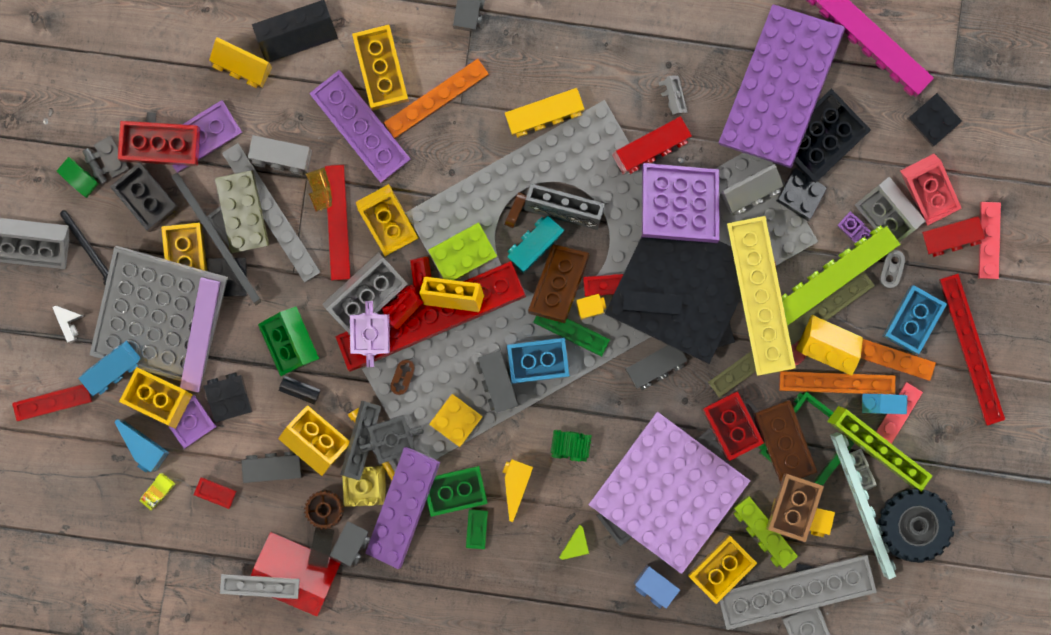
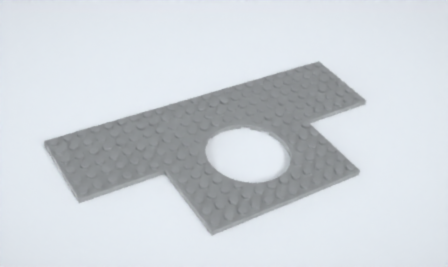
(573, 155)

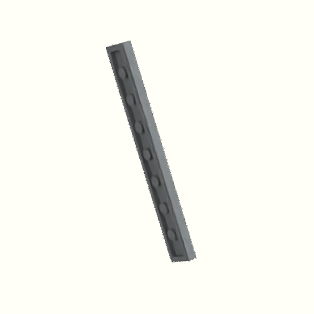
(216, 238)

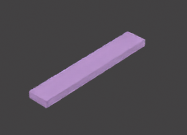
(200, 334)

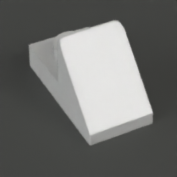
(65, 318)

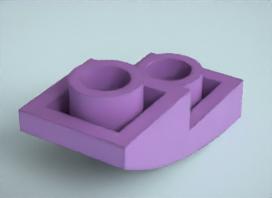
(854, 227)

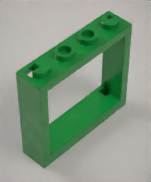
(834, 461)

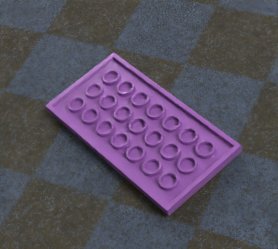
(781, 86)

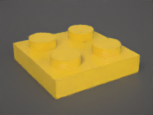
(455, 420)

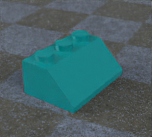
(535, 243)

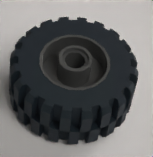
(916, 525)

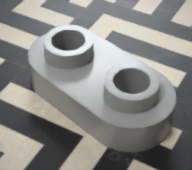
(891, 269)

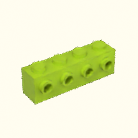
(770, 541)

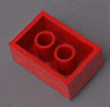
(732, 426)

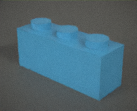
(110, 369)

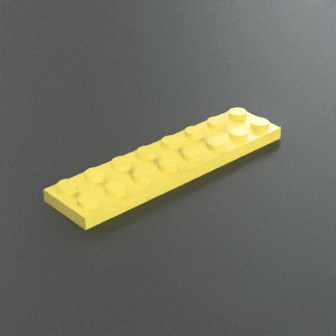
(761, 296)

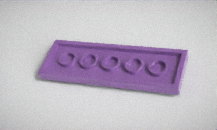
(360, 126)
(402, 507)

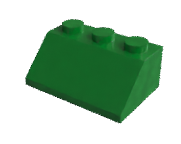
(288, 341)

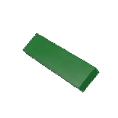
(576, 334)

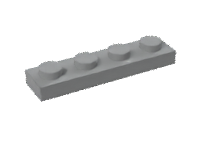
(259, 586)

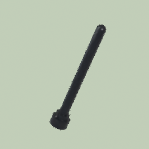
(85, 244)

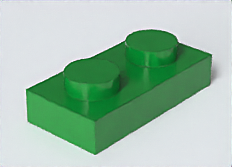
(476, 529)

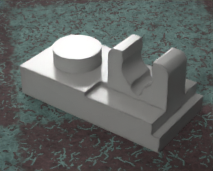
(675, 95)

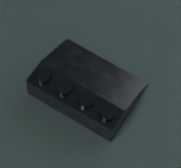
(829, 136)

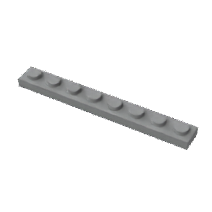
(274, 217)

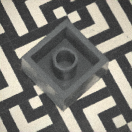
(349, 545)

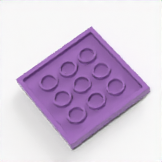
(680, 203)

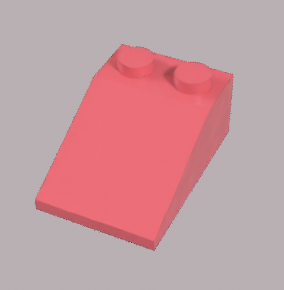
(931, 189)

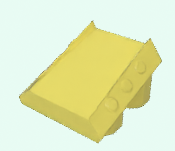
(367, 491)

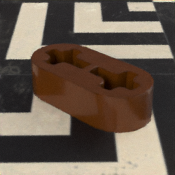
(515, 210)
(398, 374)

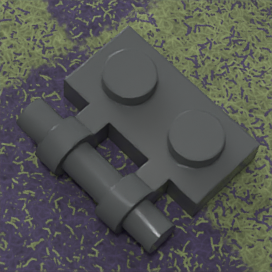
(108, 152)

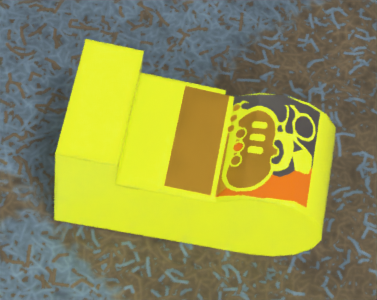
(157, 491)

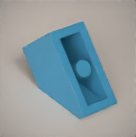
(884, 404)

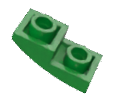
(77, 177)

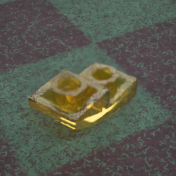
(321, 194)

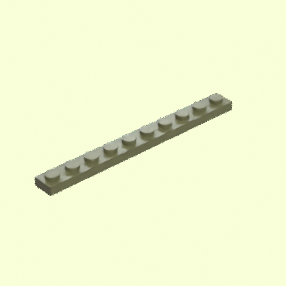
(825, 309)

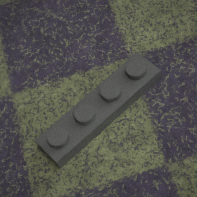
(354, 460)

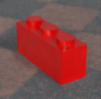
(953, 236)

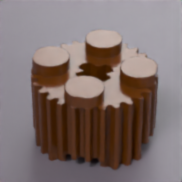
(332, 516)

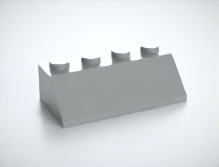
(34, 243)
(373, 282)

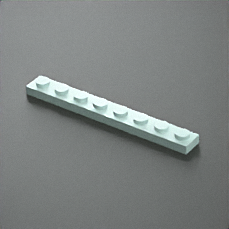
(861, 496)

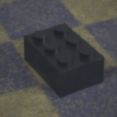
(144, 197)

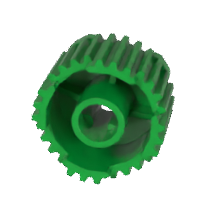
(570, 444)

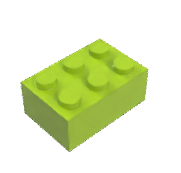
(463, 253)

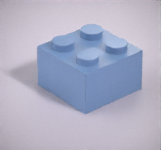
(656, 586)

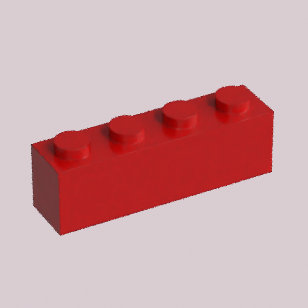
(652, 145)

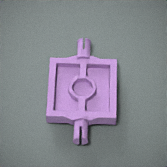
(369, 334)

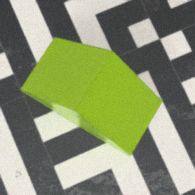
(576, 545)

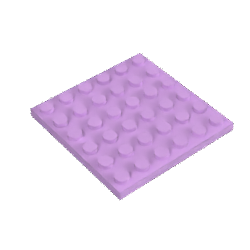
(669, 492)

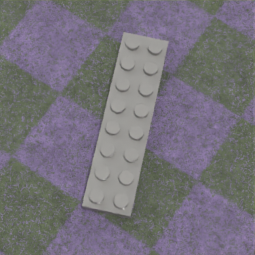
(797, 592)

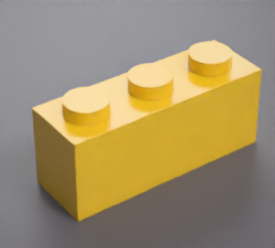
(451, 294)

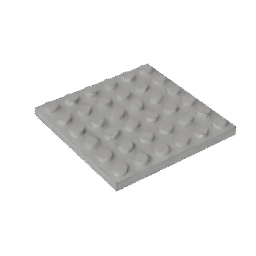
(151, 308)

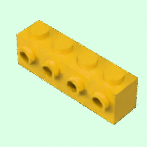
(544, 112)

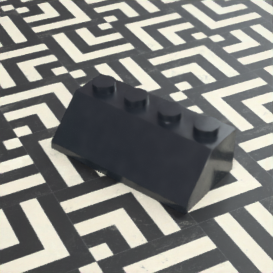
(295, 31)

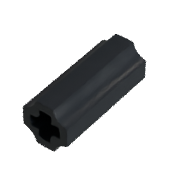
(299, 390)

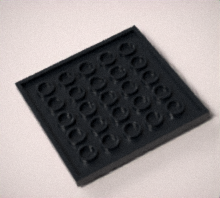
(699, 272)

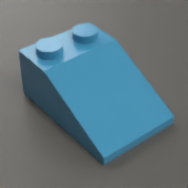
(142, 448)

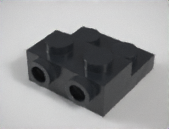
(227, 397)

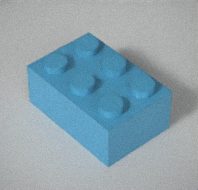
(914, 320)
(538, 360)

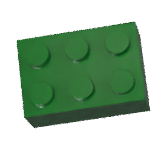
(456, 491)

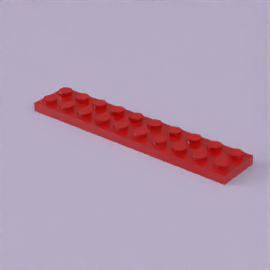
(499, 286)

